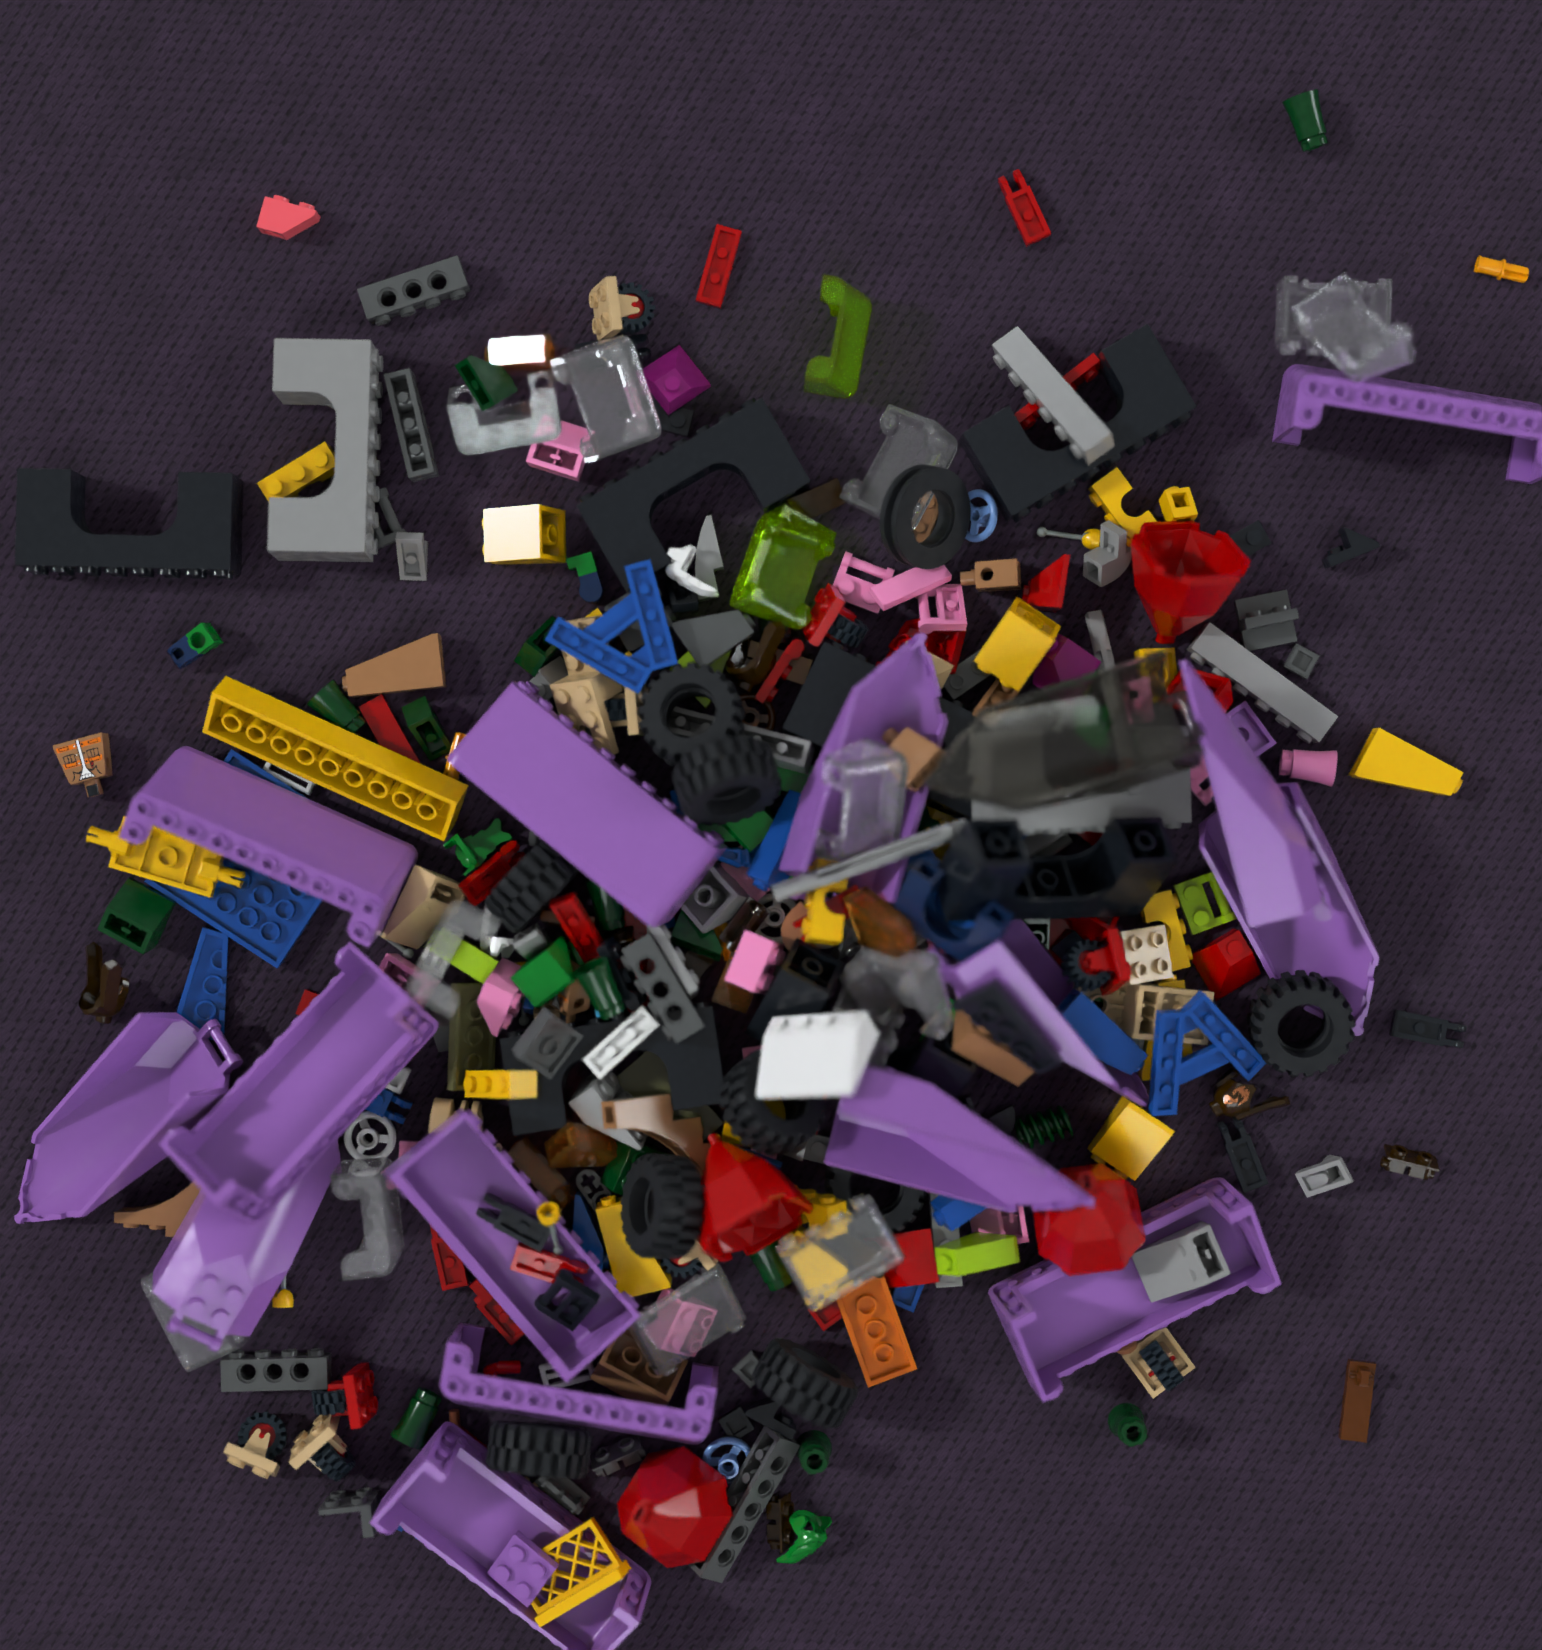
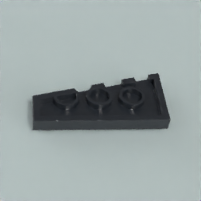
(1007, 1022)

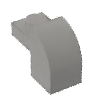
(1110, 558)

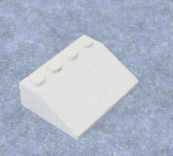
(815, 1055)

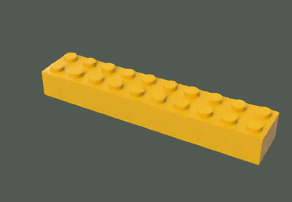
(334, 758)

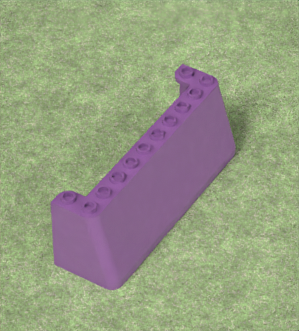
(1310, 387)
(586, 804)
(276, 836)
(303, 1090)
(447, 1184)
(1075, 1320)
(468, 1388)
(472, 1514)

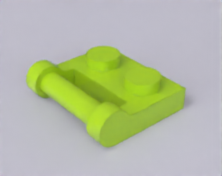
(1196, 905)

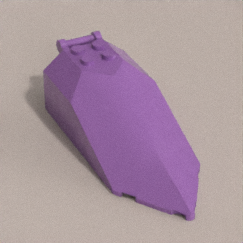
(895, 696)
(1258, 821)
(1333, 947)
(1038, 988)
(111, 1122)
(930, 1142)
(230, 1270)

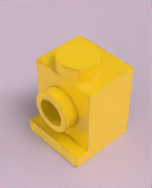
(1178, 504)

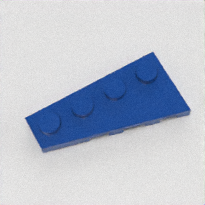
(207, 981)

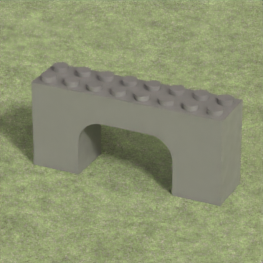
(343, 518)
(1161, 798)

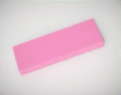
(908, 585)

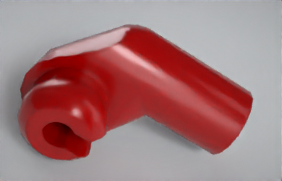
(502, 1367)

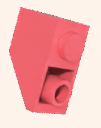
(285, 219)

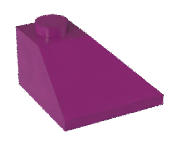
(674, 379)
(1062, 663)

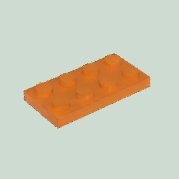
(876, 1332)

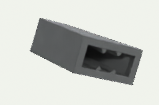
(713, 635)

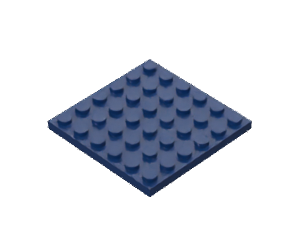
(262, 913)

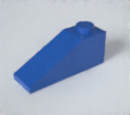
(587, 1230)

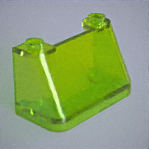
(840, 373)
(781, 567)

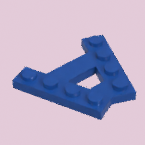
(641, 605)
(1172, 1070)

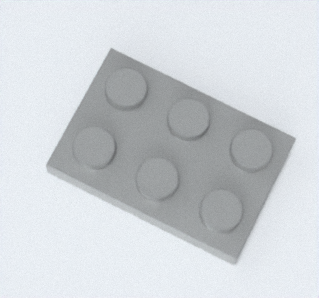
(675, 959)

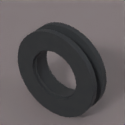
(898, 511)

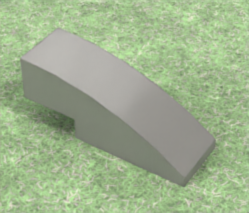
(707, 557)
(531, 941)

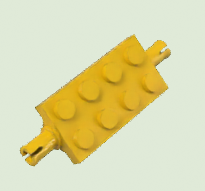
(167, 860)

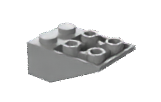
(587, 1105)
(1180, 1262)

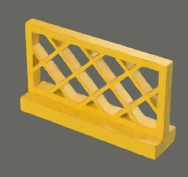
(587, 1586)

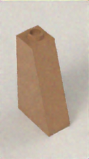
(401, 670)

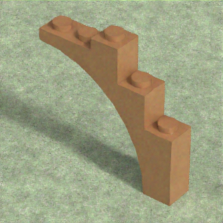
(654, 1118)
(162, 1214)

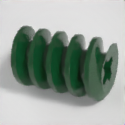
(1042, 1127)

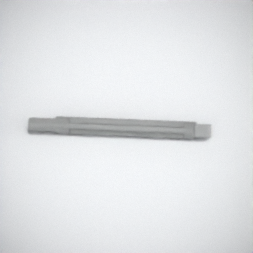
(1102, 651)
(867, 860)

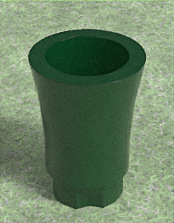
(1307, 119)
(336, 708)
(607, 909)
(600, 987)
(771, 1267)
(1122, 1418)
(417, 1419)
(814, 1443)

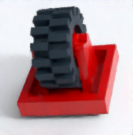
(833, 620)
(1097, 963)
(349, 1397)

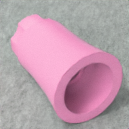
(1309, 765)

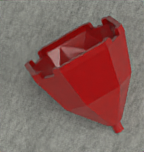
(1183, 574)
(745, 1202)
(1095, 1237)
(681, 1506)

